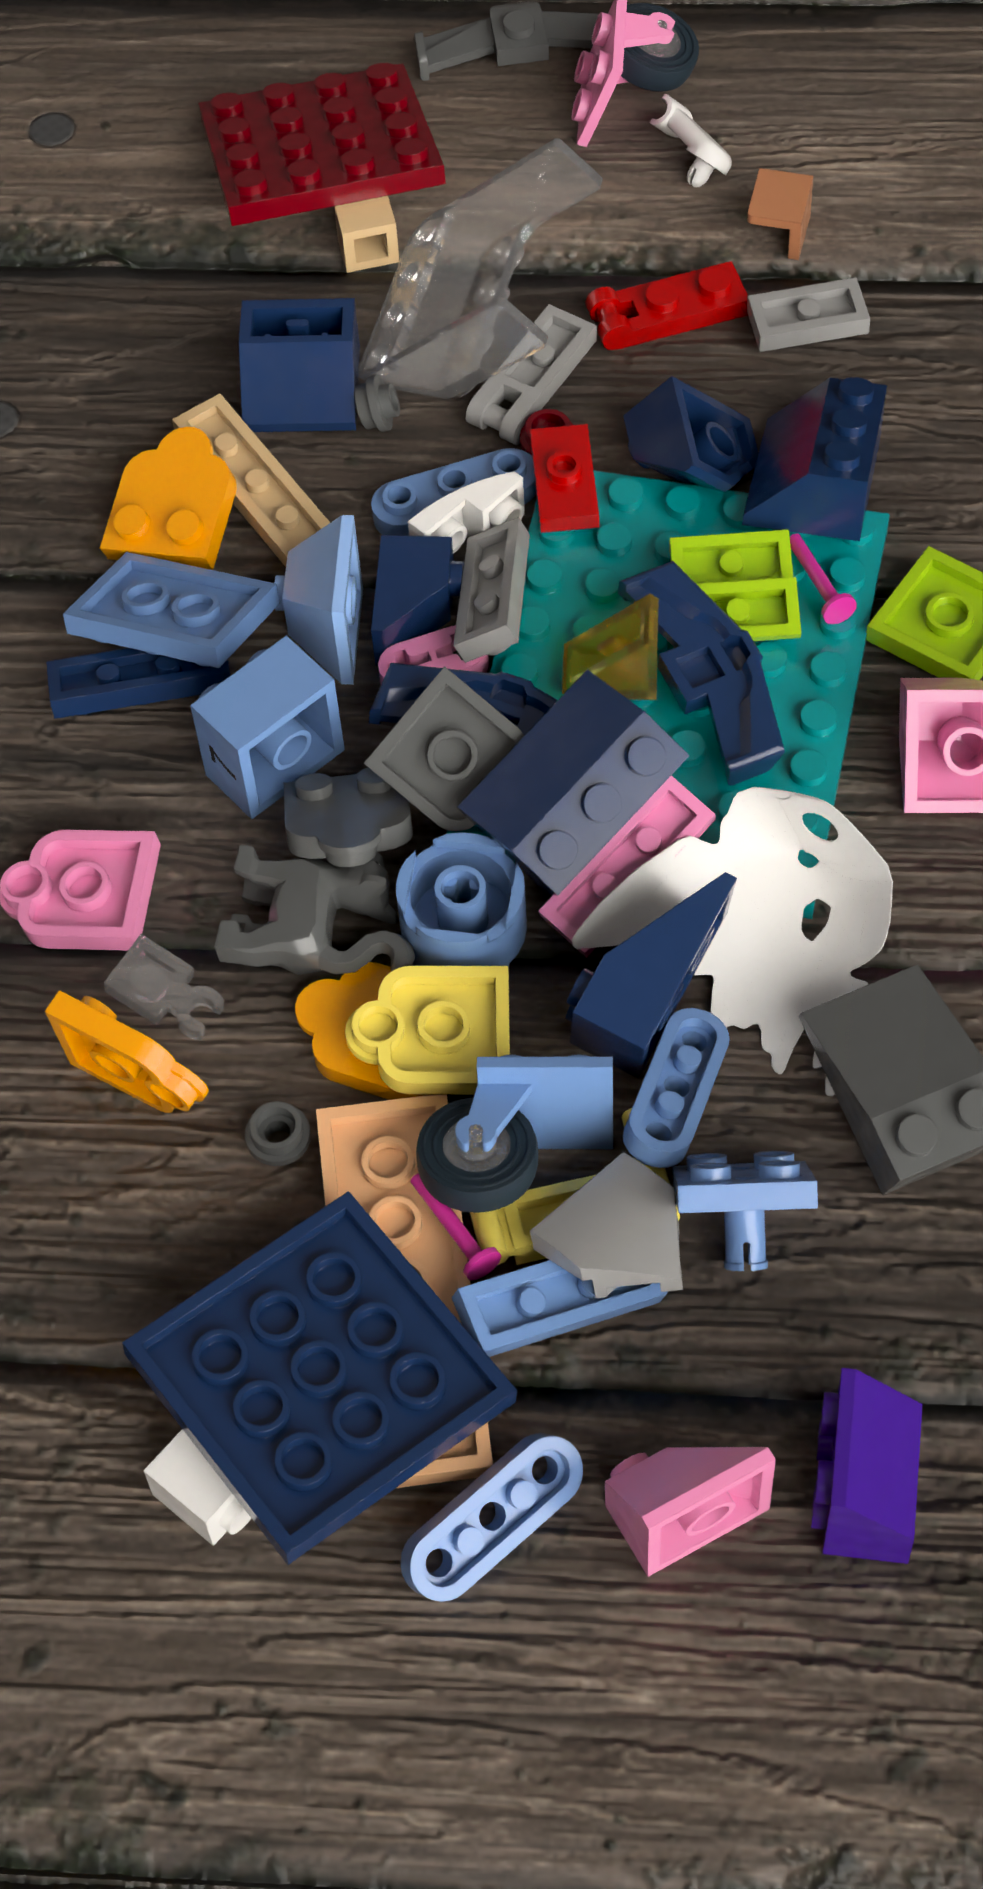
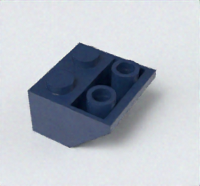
(299, 364)

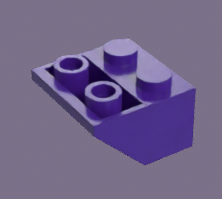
(867, 1470)

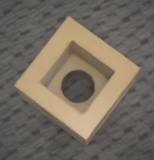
(367, 234)

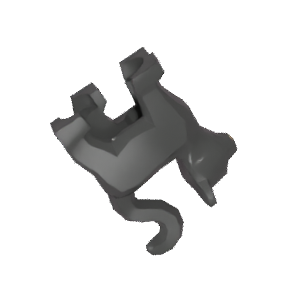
(302, 915)

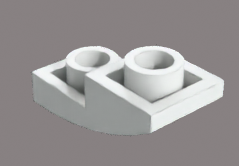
(472, 509)

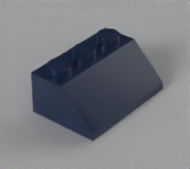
(819, 461)
(573, 782)

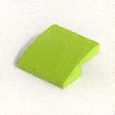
(746, 578)

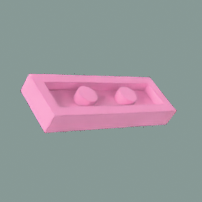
(661, 821)

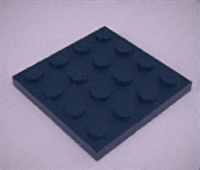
(319, 1375)

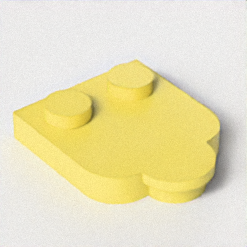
(433, 1027)

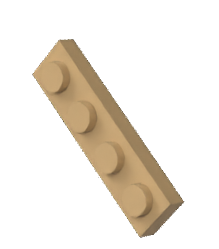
(264, 490)

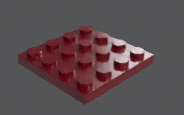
(320, 143)

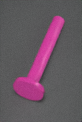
(837, 606)
(480, 1261)

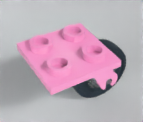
(634, 46)

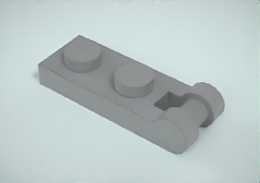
(533, 379)

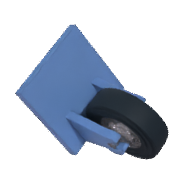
(486, 1147)

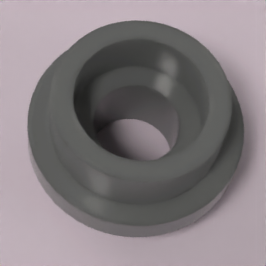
(377, 403)
(272, 1118)

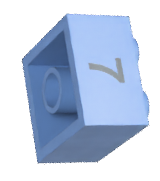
(268, 725)

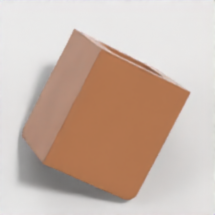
(783, 202)

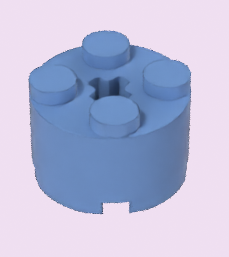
(462, 903)

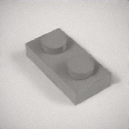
(808, 314)

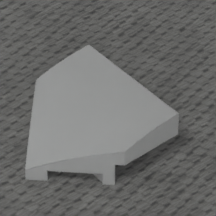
(616, 1230)

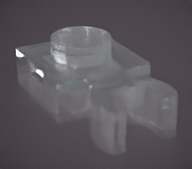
(157, 983)

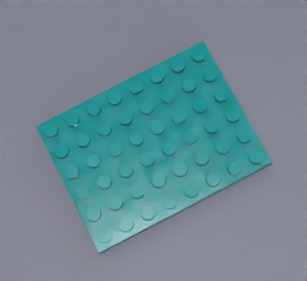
(810, 678)

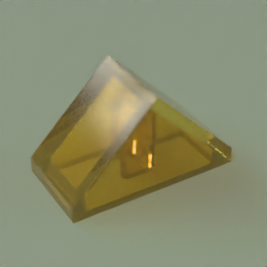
(619, 651)

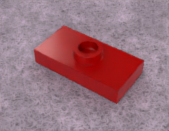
(564, 478)

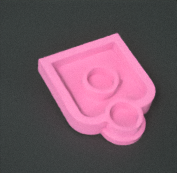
(83, 889)

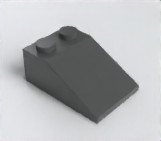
(901, 1076)

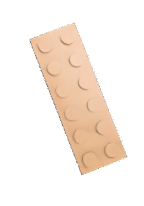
(374, 1158)

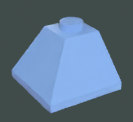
(325, 596)

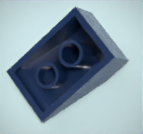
(643, 979)

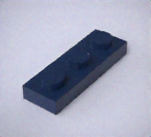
(124, 680)

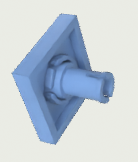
(743, 1195)

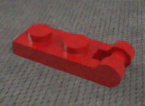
(667, 306)

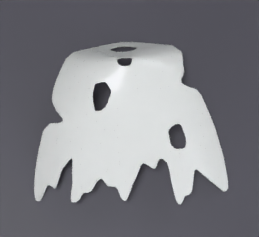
(760, 956)

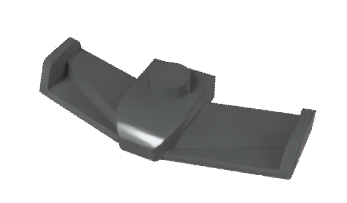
(512, 32)

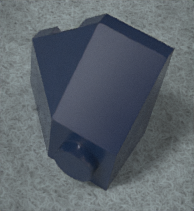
(691, 437)

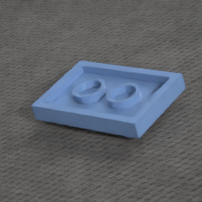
(172, 609)

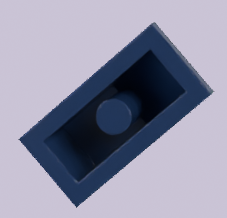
(413, 588)

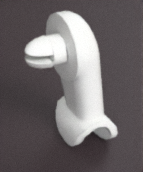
(709, 154)

